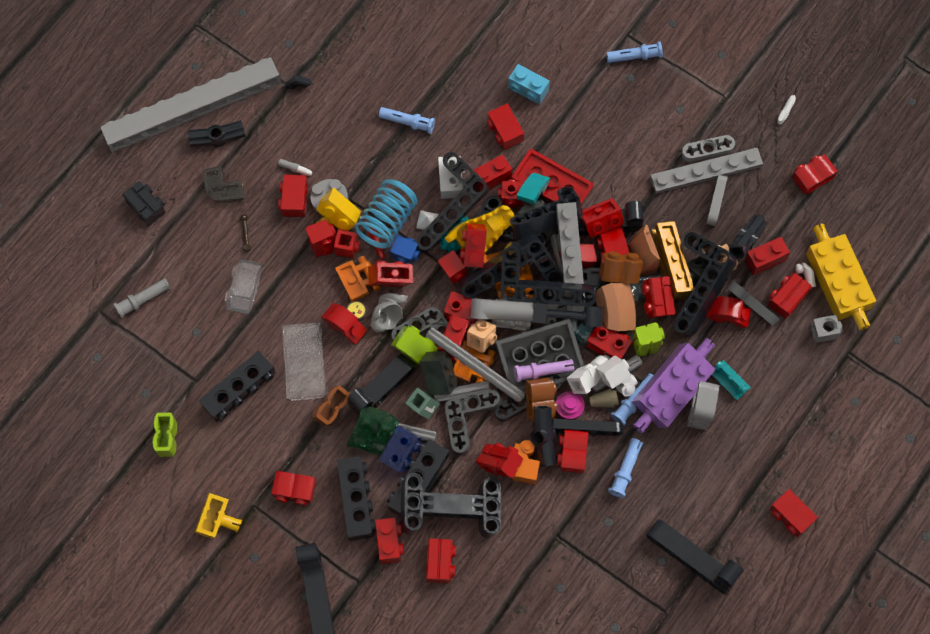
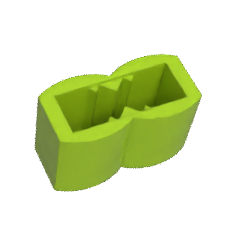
(166, 430)

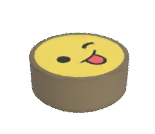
(357, 309)

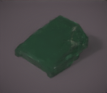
(373, 430)

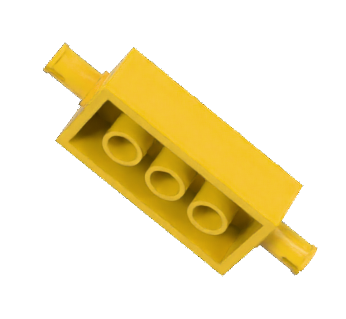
(841, 277)

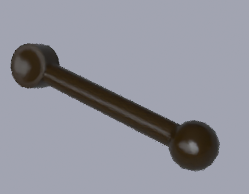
(247, 247)

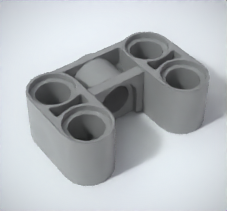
(703, 406)

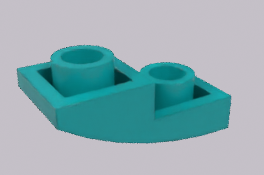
(533, 187)

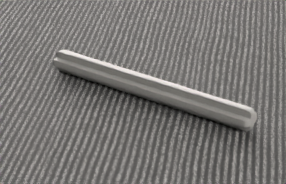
(475, 364)

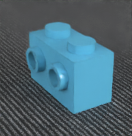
(528, 84)

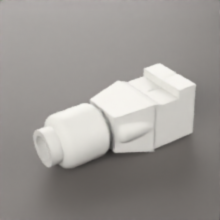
(587, 376)

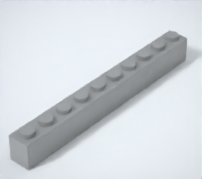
(191, 104)

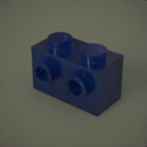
(400, 449)

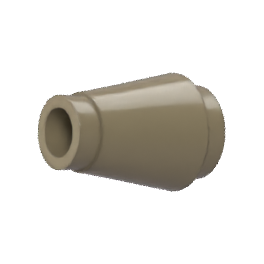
(604, 399)

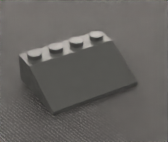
(540, 346)

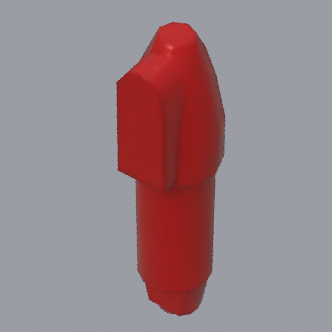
(380, 252)

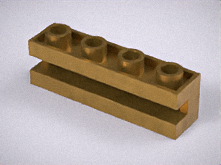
(672, 259)

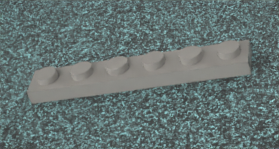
(706, 170)
(570, 248)

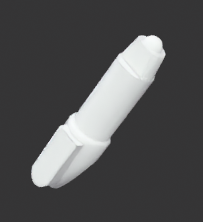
(785, 112)

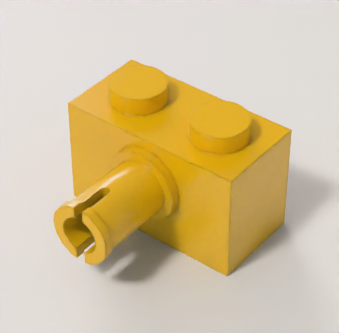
(338, 210)
(214, 516)

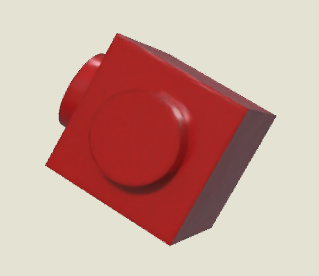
(346, 244)
(453, 267)

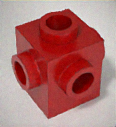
(509, 192)

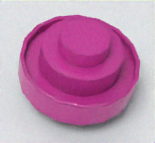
(570, 405)

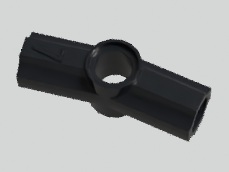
(227, 133)
(748, 236)
(544, 435)

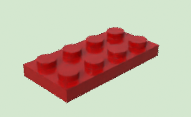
(558, 174)

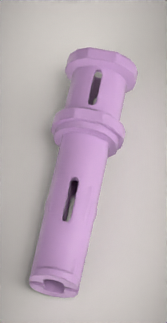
(534, 371)

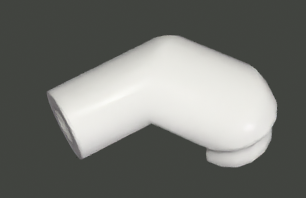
(807, 271)

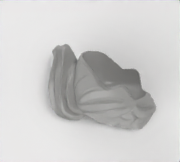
(387, 312)

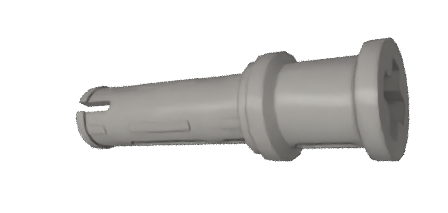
(133, 302)

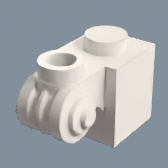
(616, 374)

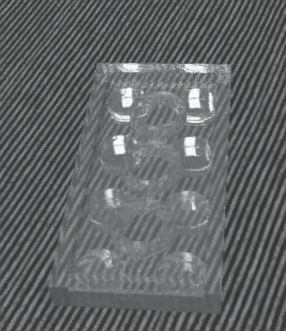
(304, 361)

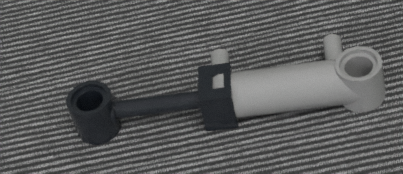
(531, 312)

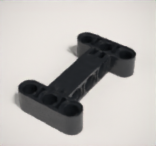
(451, 505)

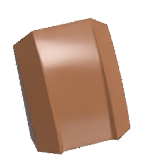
(644, 246)
(618, 306)

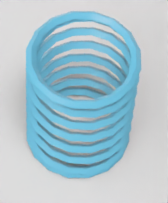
(379, 226)

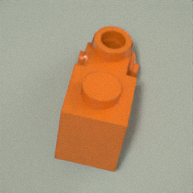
(529, 468)

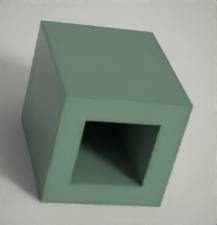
(422, 403)

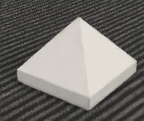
(425, 219)

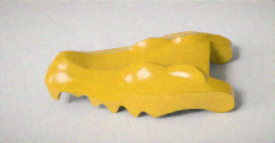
(495, 224)

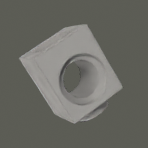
(820, 334)

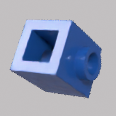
(405, 250)

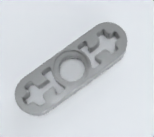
(705, 155)
(716, 200)

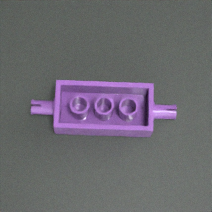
(673, 385)

